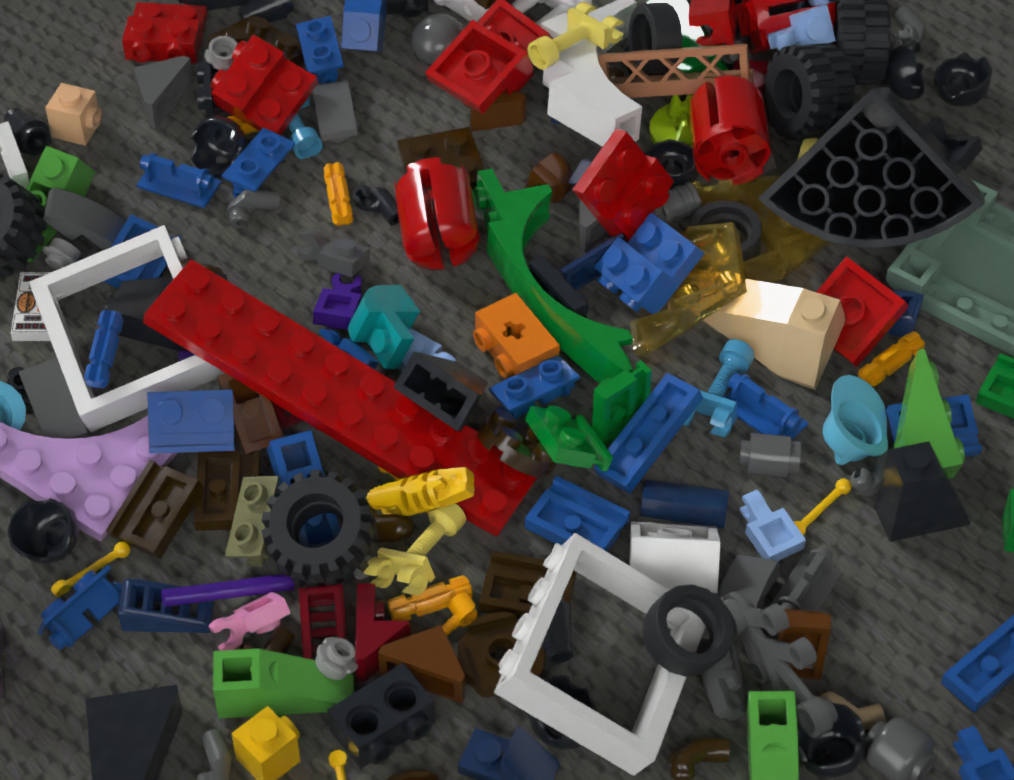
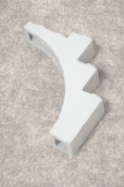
(580, 89)

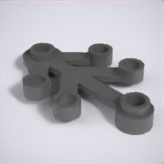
(770, 657)

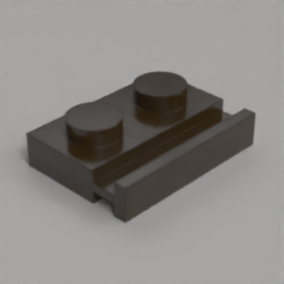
(222, 480)
(155, 509)
(511, 581)

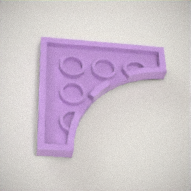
(83, 473)

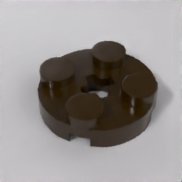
(518, 443)
(478, 649)

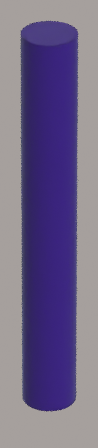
(226, 590)

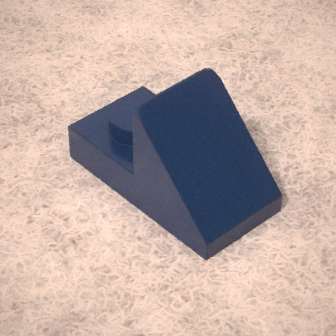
(504, 759)

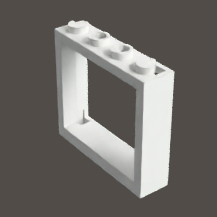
(131, 397)
(555, 708)

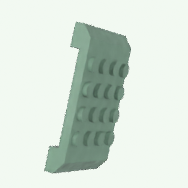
(966, 273)

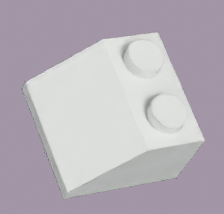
(676, 553)

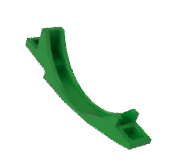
(511, 223)

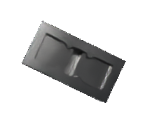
(375, 709)

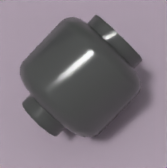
(900, 750)

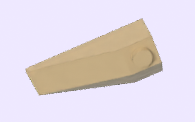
(785, 327)

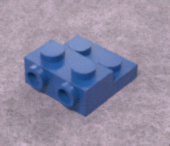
(648, 265)

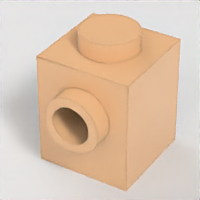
(73, 114)

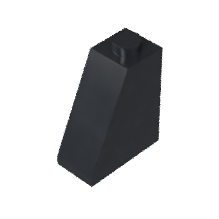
(132, 302)
(441, 388)
(917, 494)
(132, 732)

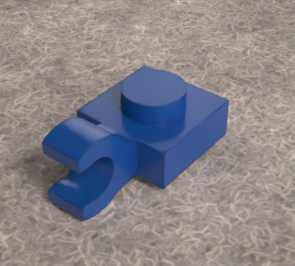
(978, 761)

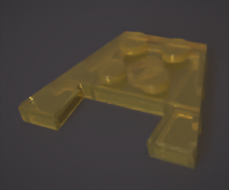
(786, 244)
(706, 289)

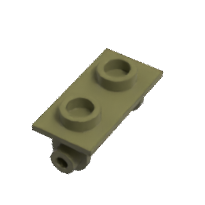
(246, 532)

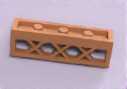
(677, 83)

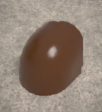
(555, 172)

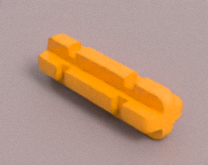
(338, 194)
(891, 359)
(431, 600)

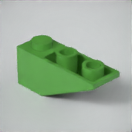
(59, 172)
(927, 416)
(260, 678)
(772, 735)

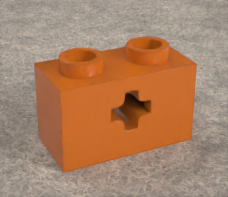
(513, 336)

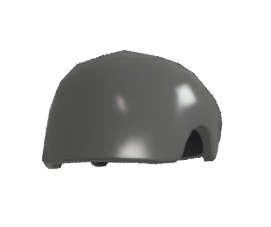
(434, 35)

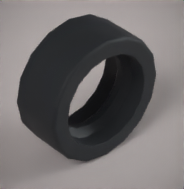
(654, 28)
(733, 212)
(712, 613)

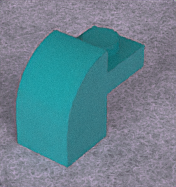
(385, 323)

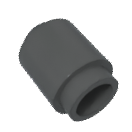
(770, 455)

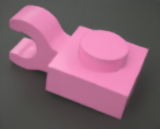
(259, 616)

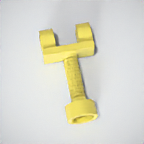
(545, 51)
(413, 565)

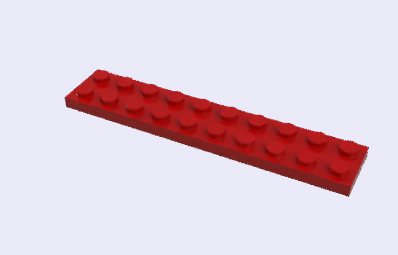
(330, 390)

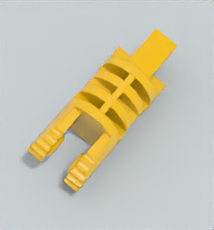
(423, 492)

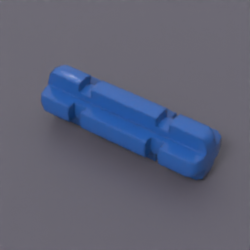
(103, 349)

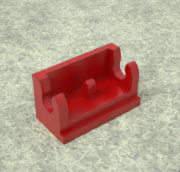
(719, 16)

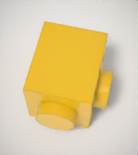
(267, 745)

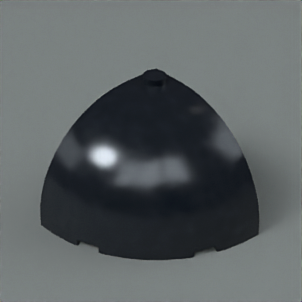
(875, 180)

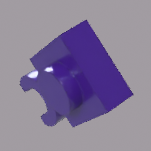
(338, 305)

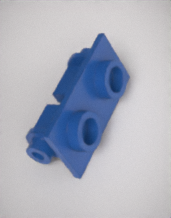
(320, 48)
(257, 161)
(179, 183)
(539, 383)
(761, 411)
(66, 618)

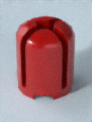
(756, 22)
(729, 130)
(442, 210)

